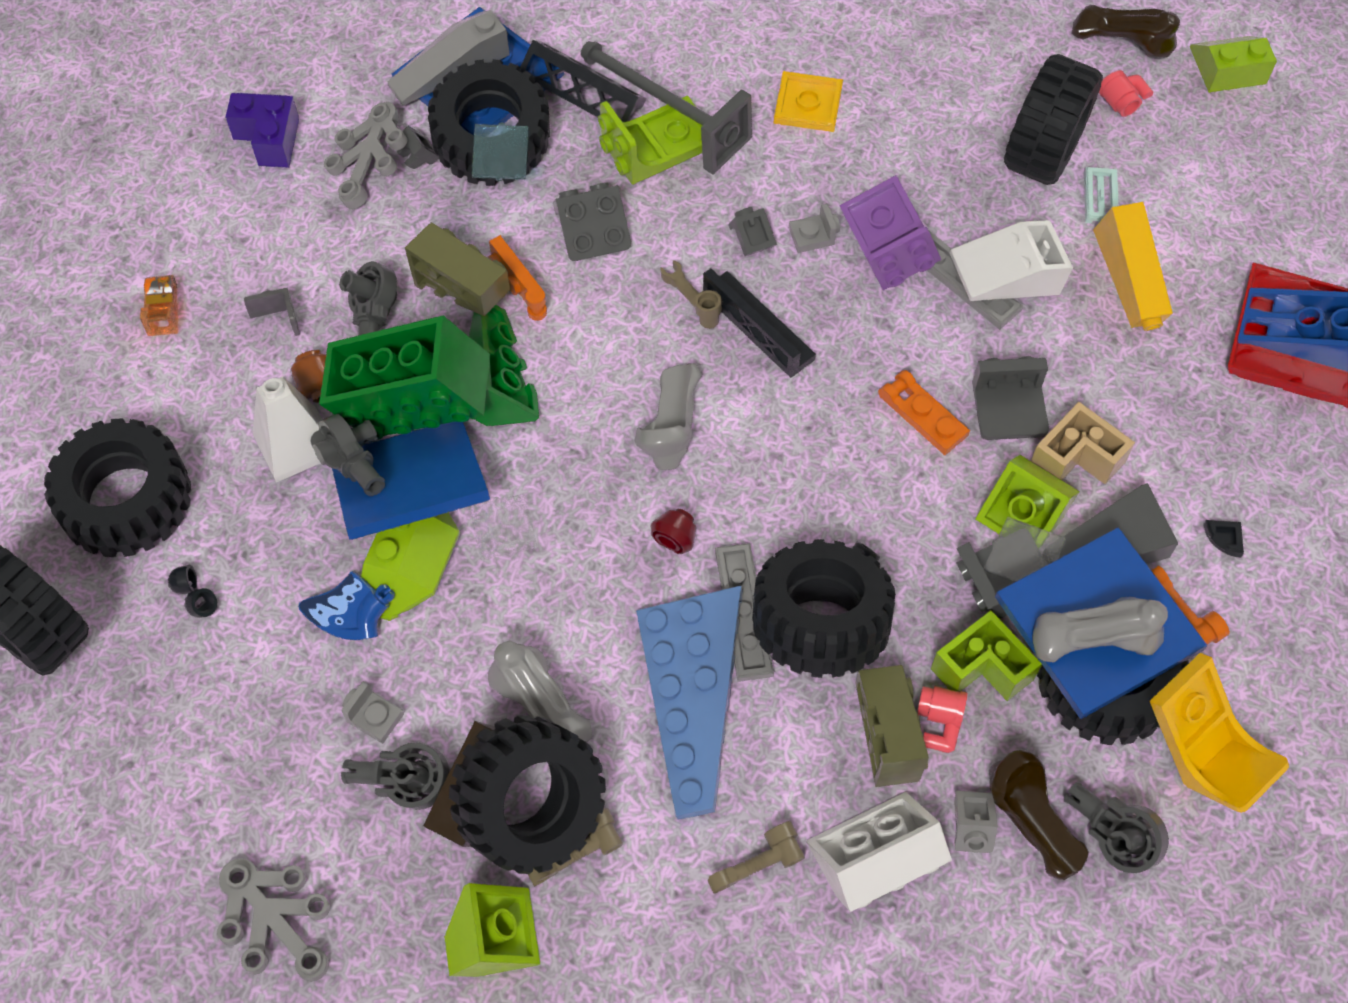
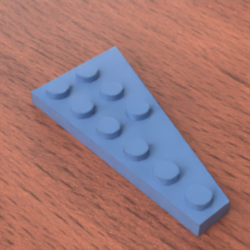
(690, 677)

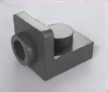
(753, 230)

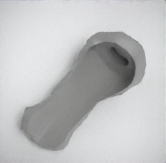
(671, 431)
(1125, 623)
(523, 676)

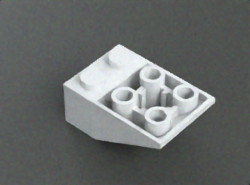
(1013, 263)

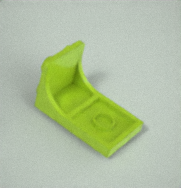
(650, 141)

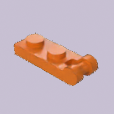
(520, 279)
(924, 413)

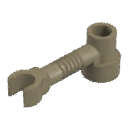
(706, 303)
(604, 838)
(782, 848)

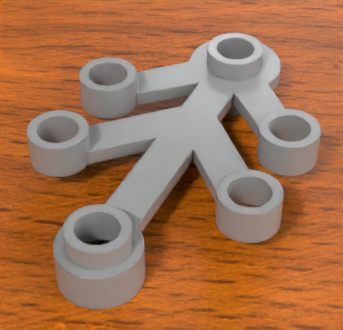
(380, 119)
(268, 914)

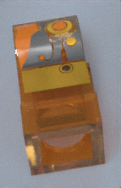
(160, 305)

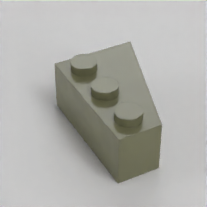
(456, 270)
(891, 726)

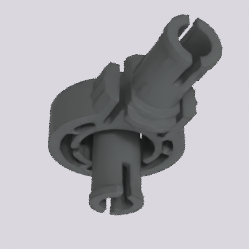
(380, 293)
(342, 450)
(404, 775)
(1121, 831)

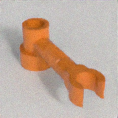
(1210, 627)

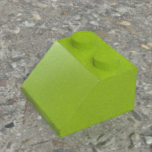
(1234, 62)
(1027, 496)

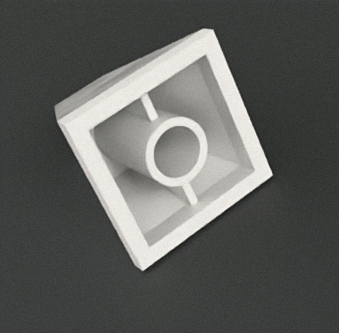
(284, 428)

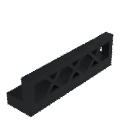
(579, 70)
(759, 323)

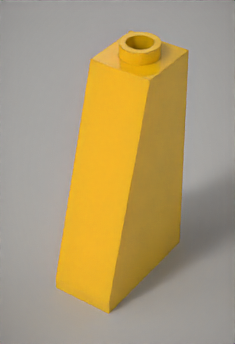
(1134, 265)

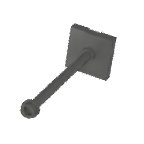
(720, 134)

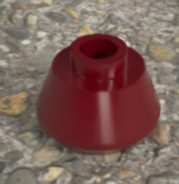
(674, 530)

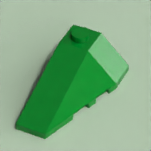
(506, 393)

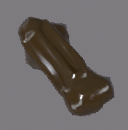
(1149, 28)
(1021, 792)

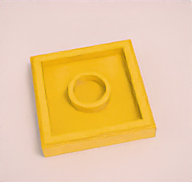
(808, 101)

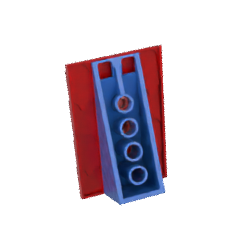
(1295, 321)

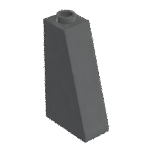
(1138, 519)

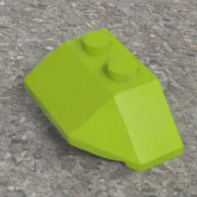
(410, 561)

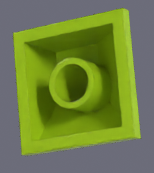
(491, 931)

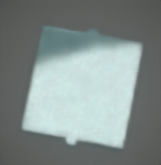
(500, 151)

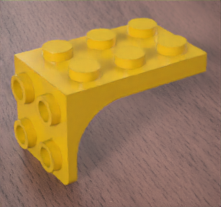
(1209, 742)

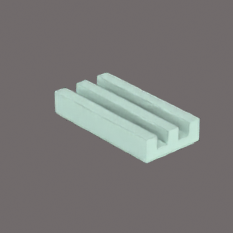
(1090, 215)

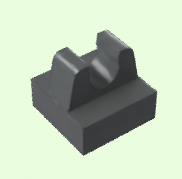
(419, 149)

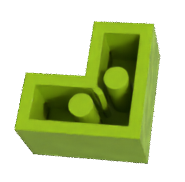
(989, 651)

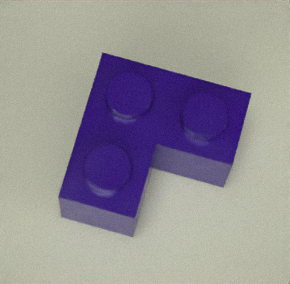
(266, 122)

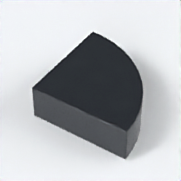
(1226, 536)

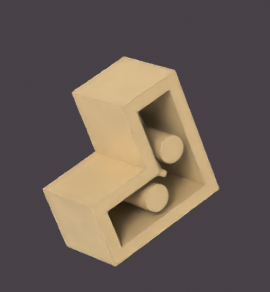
(1085, 441)

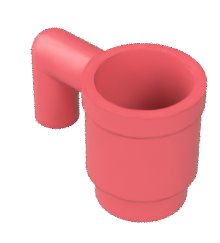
(1123, 92)
(942, 707)

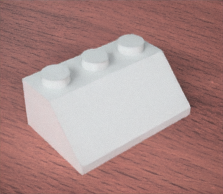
(880, 851)

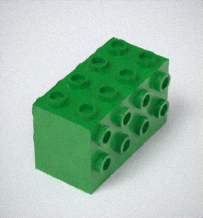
(406, 377)

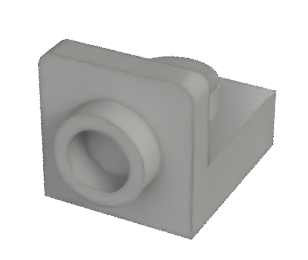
(815, 231)
(370, 712)
(975, 822)

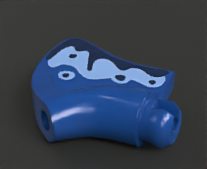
(349, 609)

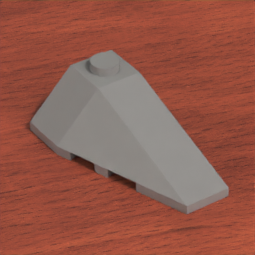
(463, 42)

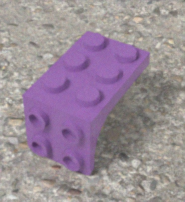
(890, 233)

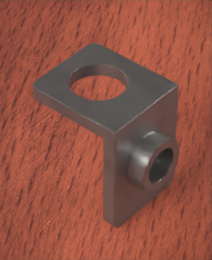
(272, 302)

